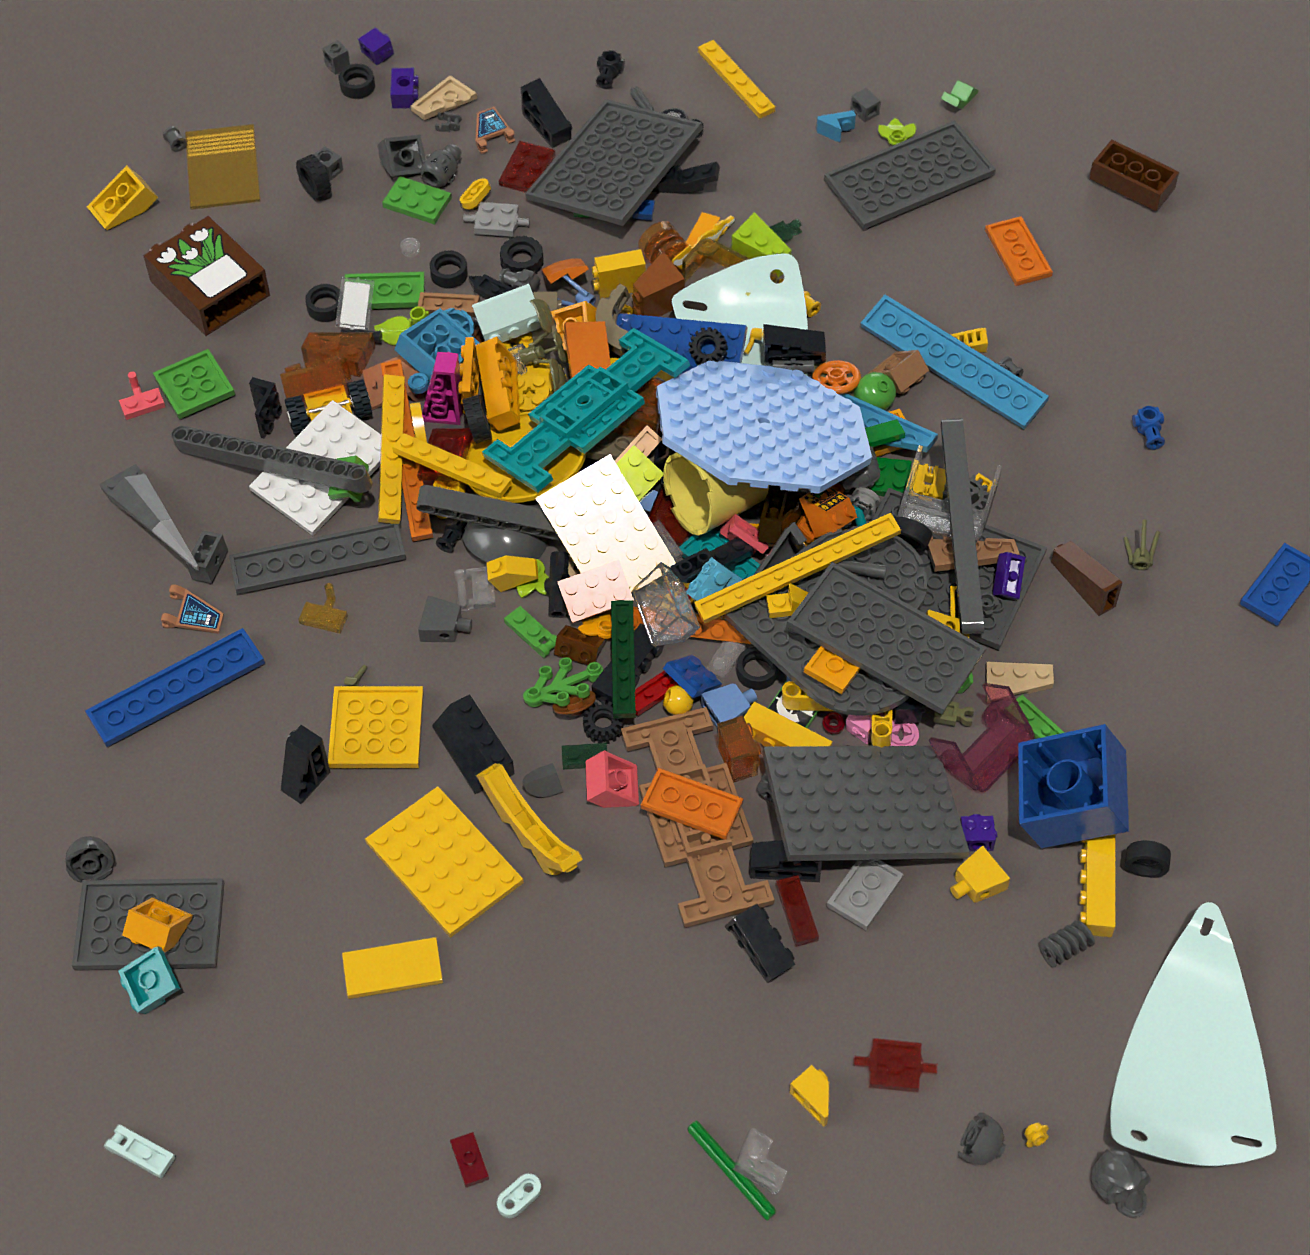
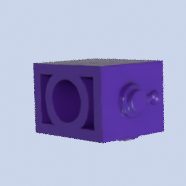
(376, 46)
(979, 831)

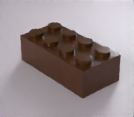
(1134, 175)

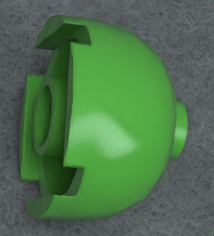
(876, 390)

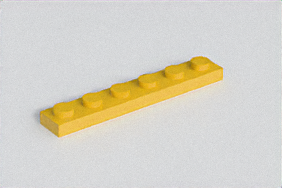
(736, 79)
(452, 465)

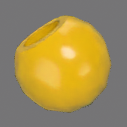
(677, 700)

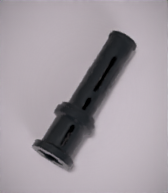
(452, 533)

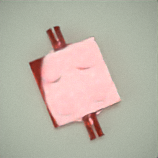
(895, 1065)

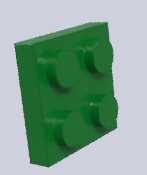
(893, 475)

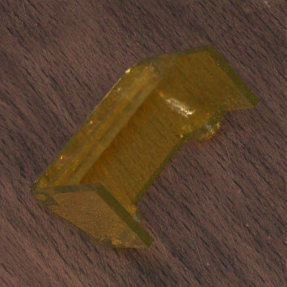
(716, 252)

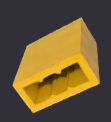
(617, 269)

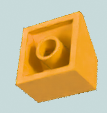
(156, 924)

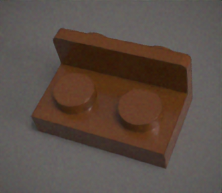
(578, 646)

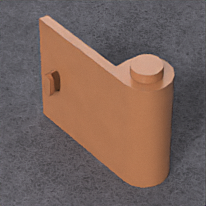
(374, 376)

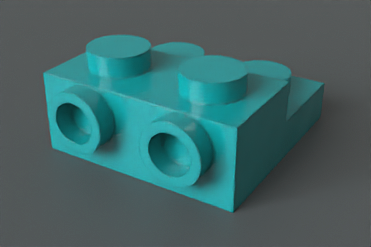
(148, 980)

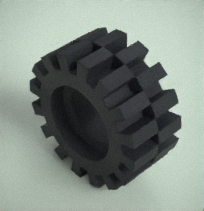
(708, 335)
(599, 733)

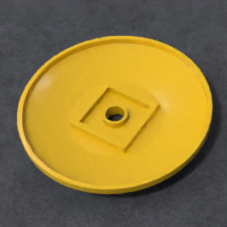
(561, 468)

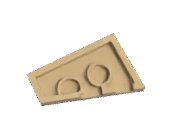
(443, 97)
(1020, 676)

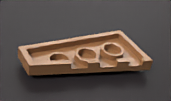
(987, 551)

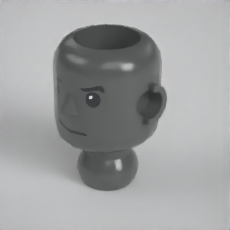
(441, 166)

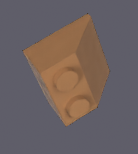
(903, 369)

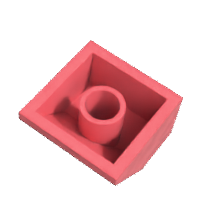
(611, 781)

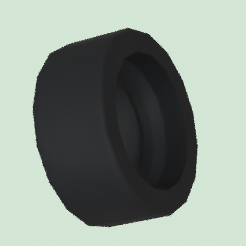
(354, 71)
(448, 280)
(319, 292)
(914, 533)
(755, 682)
(1148, 859)

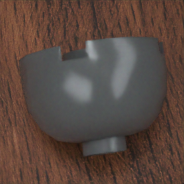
(89, 859)
(982, 1141)

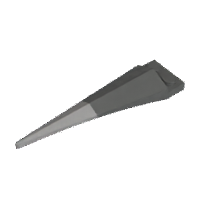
(137, 497)

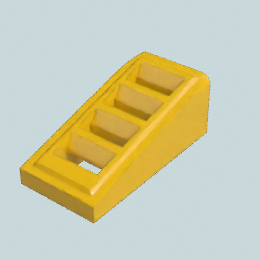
(974, 335)

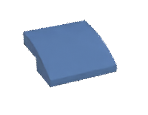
(648, 500)

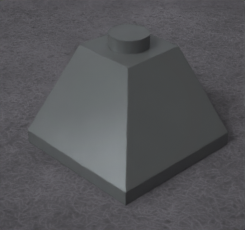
(402, 155)

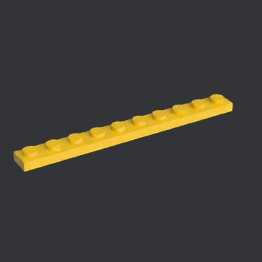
(797, 568)

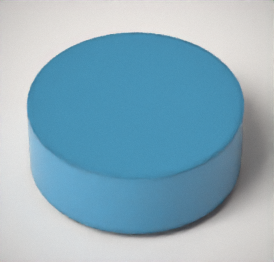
(418, 383)

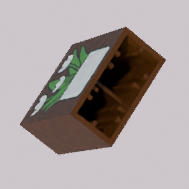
(206, 275)

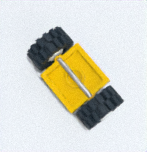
(318, 400)

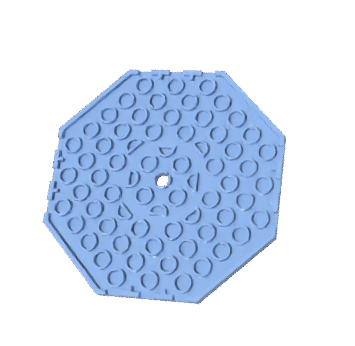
(762, 426)

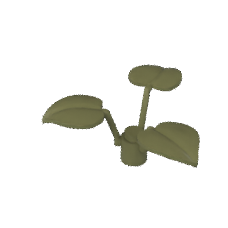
(535, 353)

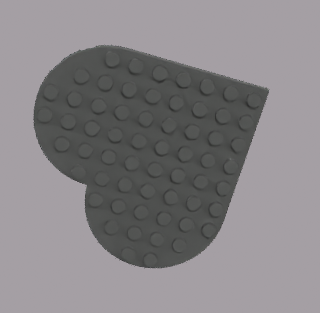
(792, 651)

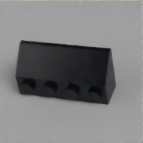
(471, 741)

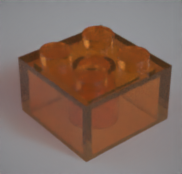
(738, 748)

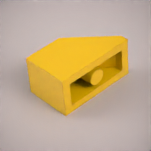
(511, 571)
(812, 1092)

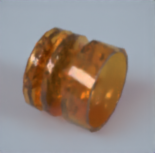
(661, 239)

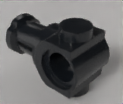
(610, 66)

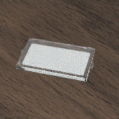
(354, 303)

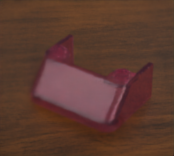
(995, 748)

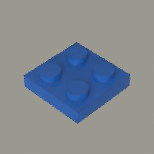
(692, 675)

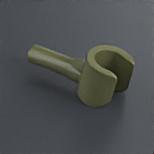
(354, 681)

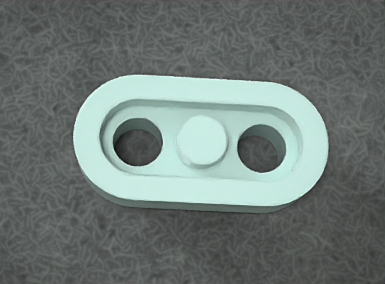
(516, 1195)

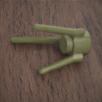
(1141, 557)

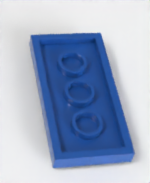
(1279, 585)

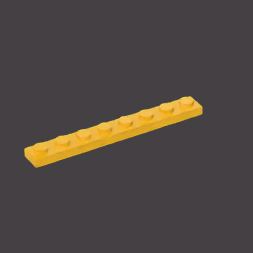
(390, 463)

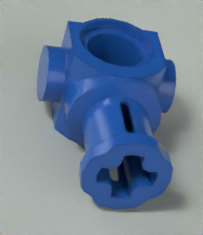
(1149, 424)

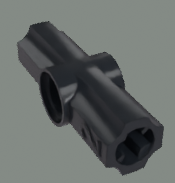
(558, 571)

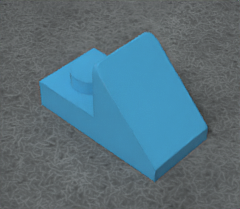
(833, 124)

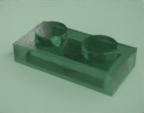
(576, 755)

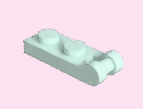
(140, 1151)

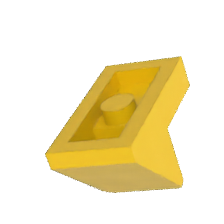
(785, 604)

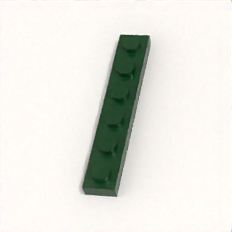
(623, 659)

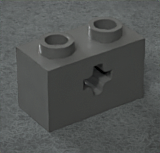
(208, 555)

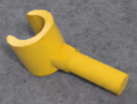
(756, 334)

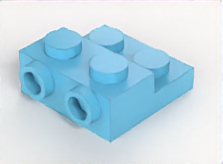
(711, 580)

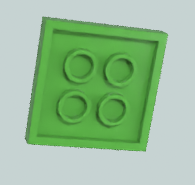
(193, 383)

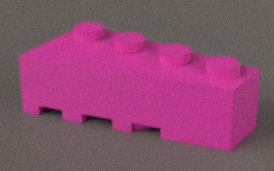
(442, 396)

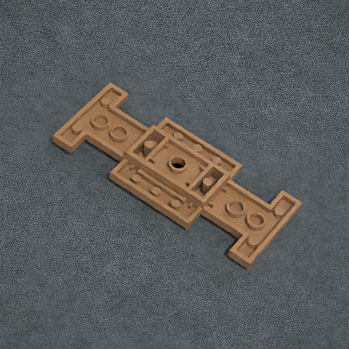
(708, 857)

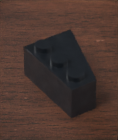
(771, 863)
(761, 942)

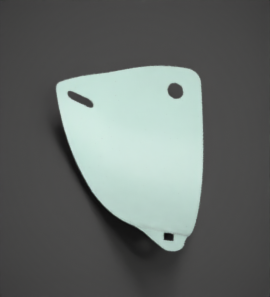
(767, 304)
(1195, 1059)

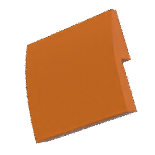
(572, 267)

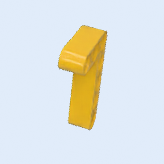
(802, 701)

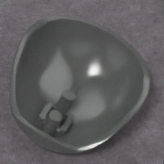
(493, 542)

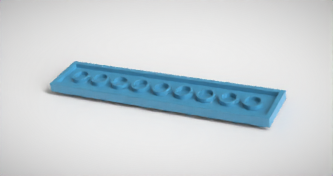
(956, 361)

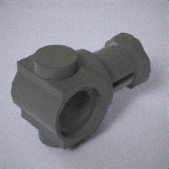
(520, 279)

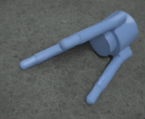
(581, 296)

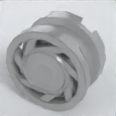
(866, 500)

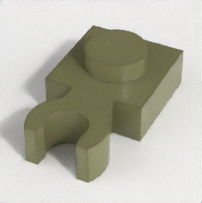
(953, 714)

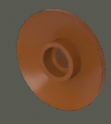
(576, 706)

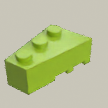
(758, 239)

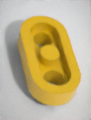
(475, 194)

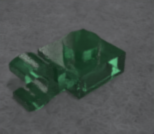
(786, 231)

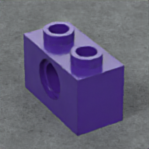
(403, 87)

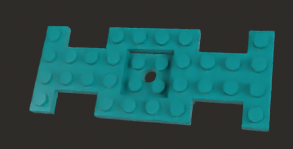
(563, 416)

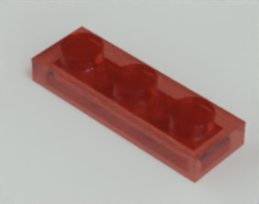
(797, 910)

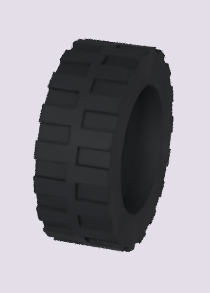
(313, 176)
(522, 244)
(477, 419)

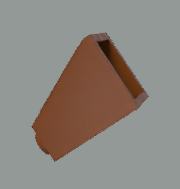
(656, 288)

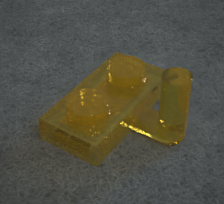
(324, 616)

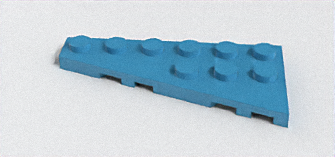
(914, 434)

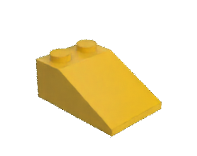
(122, 199)

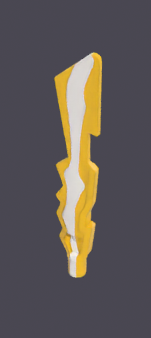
(715, 233)

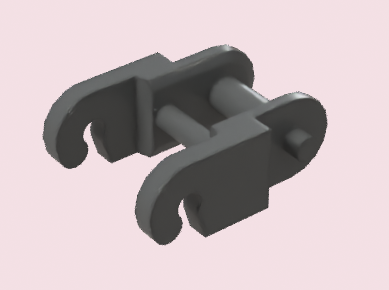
(446, 127)

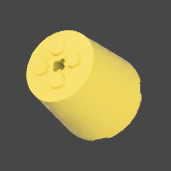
(702, 499)

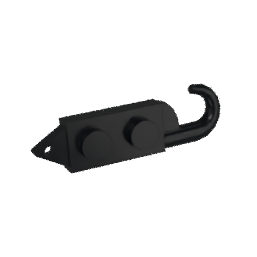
(488, 286)

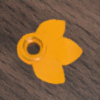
(597, 626)

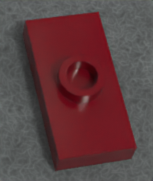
(469, 1159)

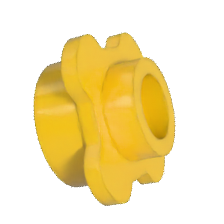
(1036, 1134)

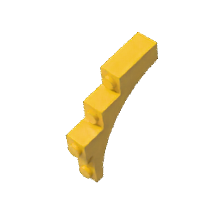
(532, 833)

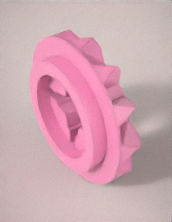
(910, 733)

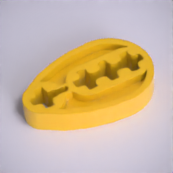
(418, 423)

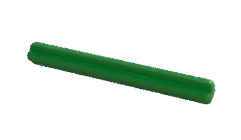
(726, 1164)

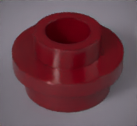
(833, 718)

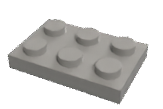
(865, 891)

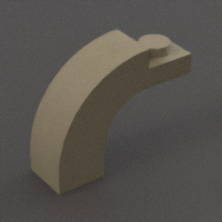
(608, 311)

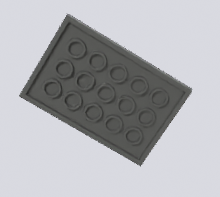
(106, 907)

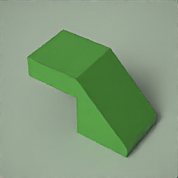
(960, 95)

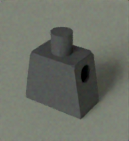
(442, 621)

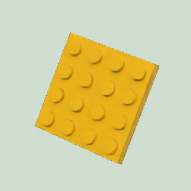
(376, 727)

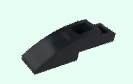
(688, 179)
(726, 554)

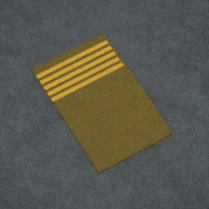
(222, 166)

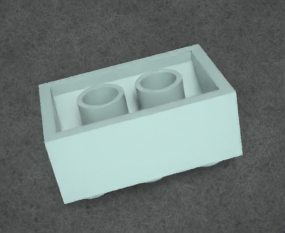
(507, 314)

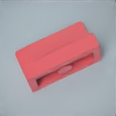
(740, 528)

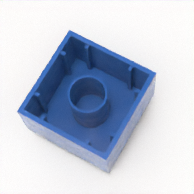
(1073, 786)

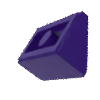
(1009, 575)

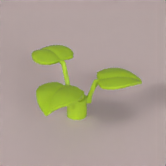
(394, 326)

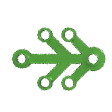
(538, 694)

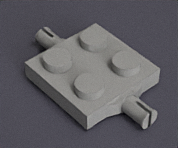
(496, 219)

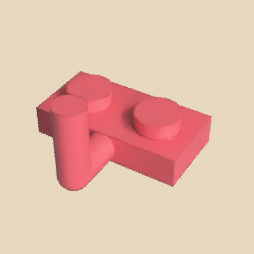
(140, 402)

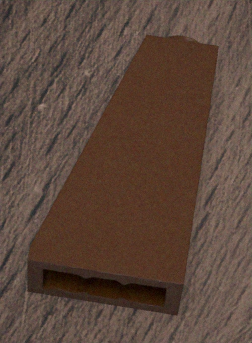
(1087, 577)

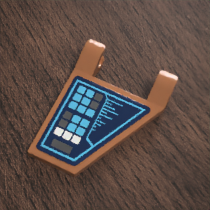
(491, 125)
(193, 614)

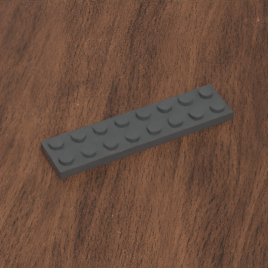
(316, 557)

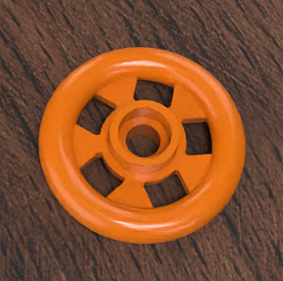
(836, 376)

